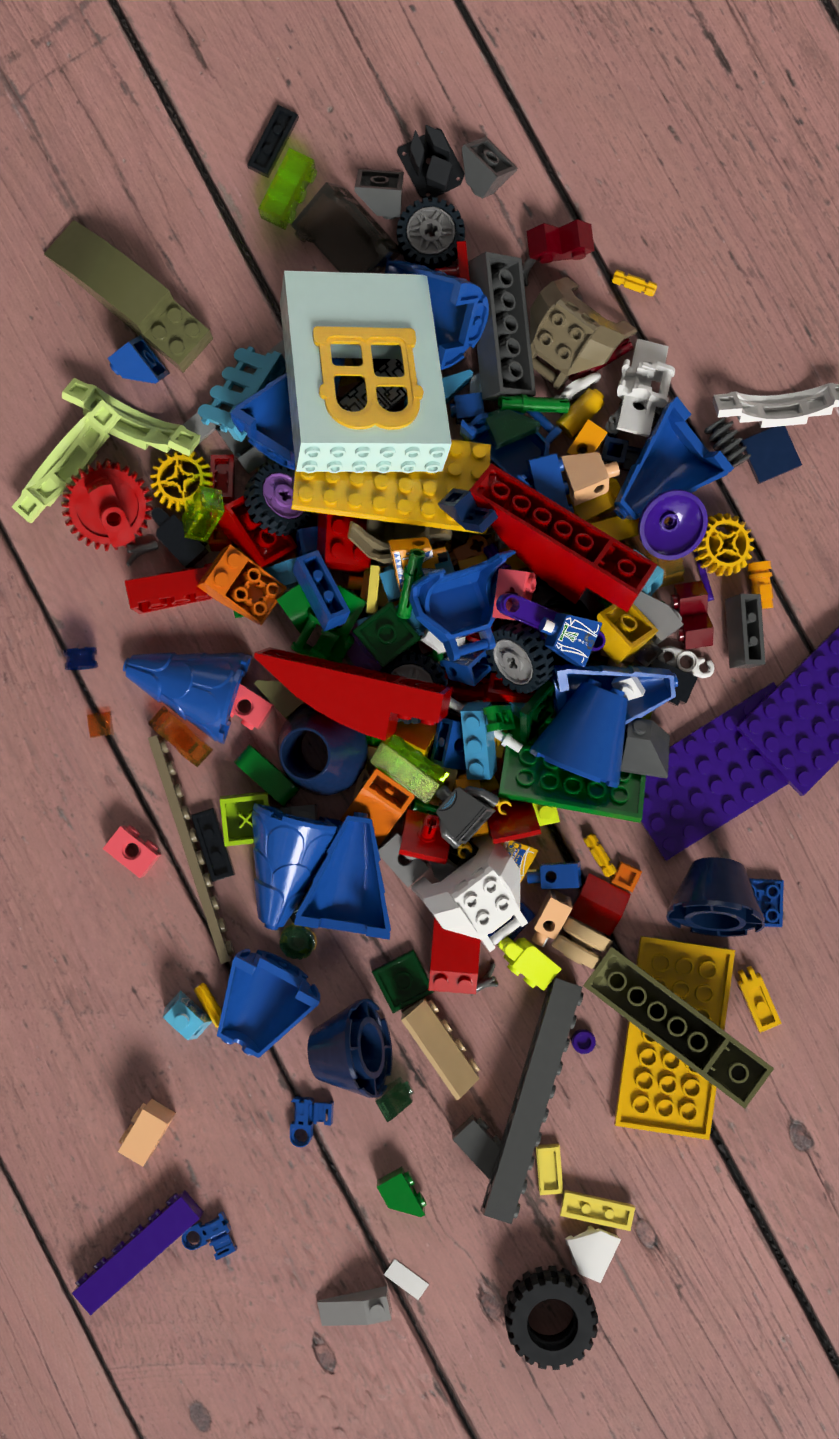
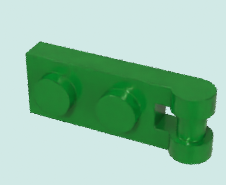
(499, 718)

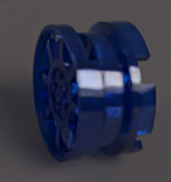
(80, 658)

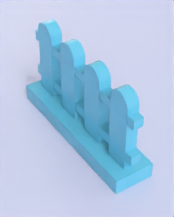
(267, 369)

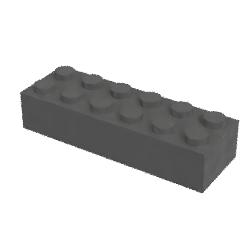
(505, 342)

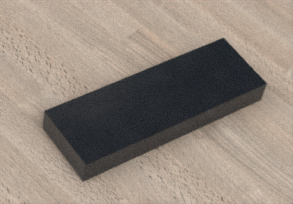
(273, 141)
(212, 844)

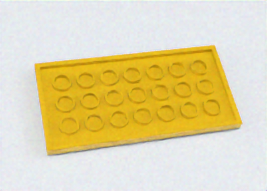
(394, 495)
(656, 1086)

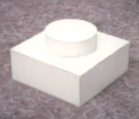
(629, 685)

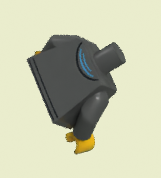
(465, 813)

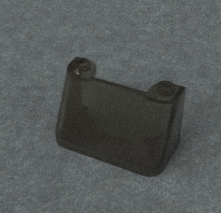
(345, 232)

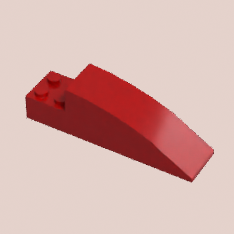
(560, 544)
(357, 695)

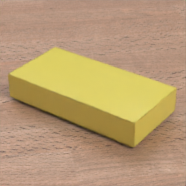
(373, 590)
(549, 1169)

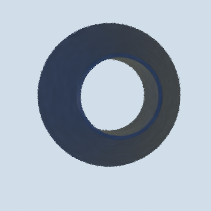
(345, 749)
(716, 900)
(353, 1050)

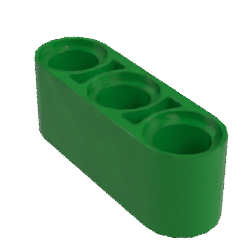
(266, 775)

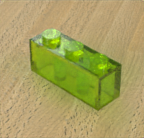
(288, 189)
(409, 768)

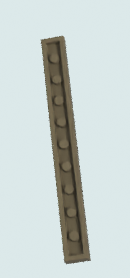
(194, 857)

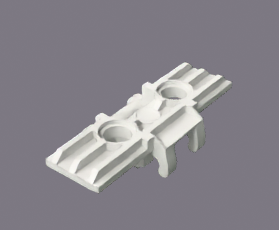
(635, 386)

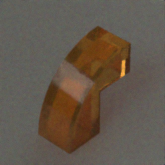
(180, 736)

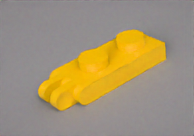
(758, 1000)

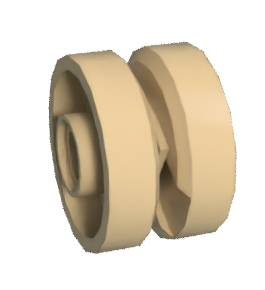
(582, 942)

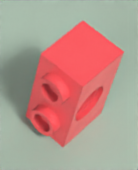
(259, 709)
(119, 845)

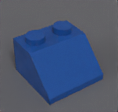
(138, 362)

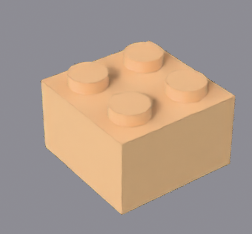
(148, 1128)

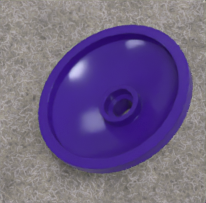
(682, 531)

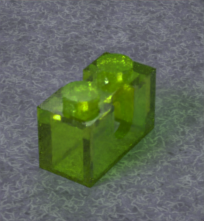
(197, 520)

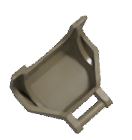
(570, 333)
(375, 538)

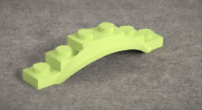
(133, 425)
(71, 453)

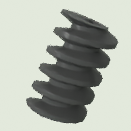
(726, 442)

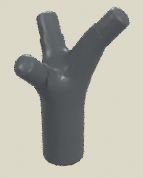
(527, 265)
(138, 550)
(487, 980)

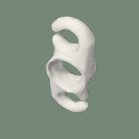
(579, 386)
(696, 661)

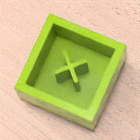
(237, 816)

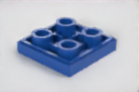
(770, 898)

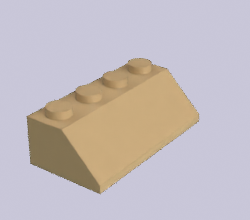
(440, 1047)

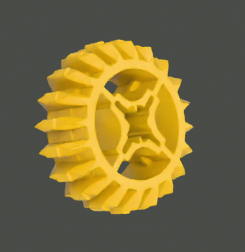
(191, 479)
(735, 552)

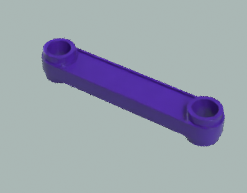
(532, 614)

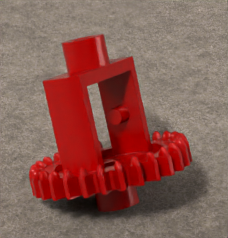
(107, 505)

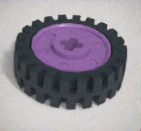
(270, 499)

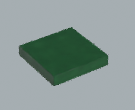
(386, 635)
(536, 711)
(402, 981)

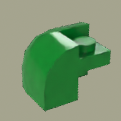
(296, 606)

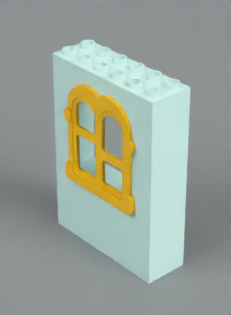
(365, 319)

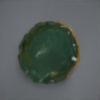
(297, 941)

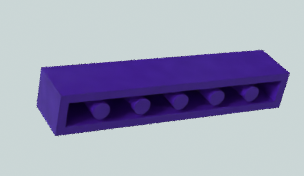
(137, 1252)

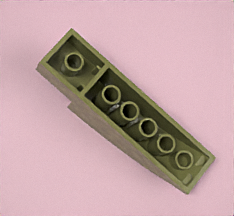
(130, 294)
(679, 1027)

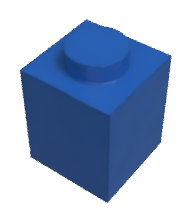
(466, 407)

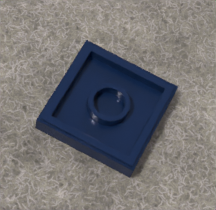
(771, 453)

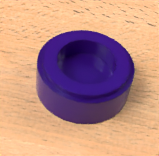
(583, 1041)

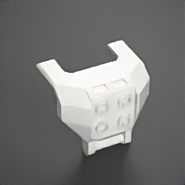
(477, 895)

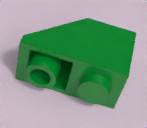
(400, 1194)

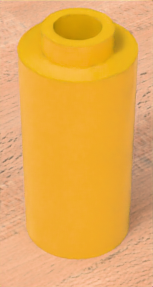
(580, 411)

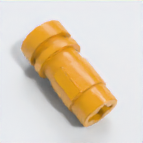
(761, 582)

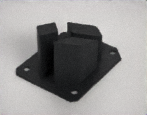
(443, 168)

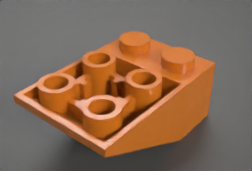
(241, 585)
(382, 801)

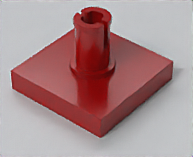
(461, 269)
(422, 838)

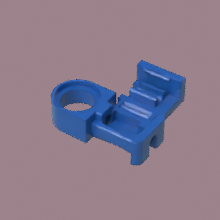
(306, 1114)
(212, 1232)

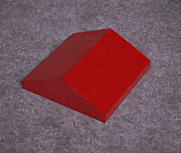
(599, 904)

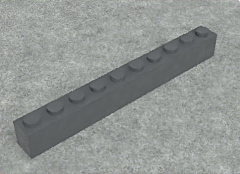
(531, 1101)

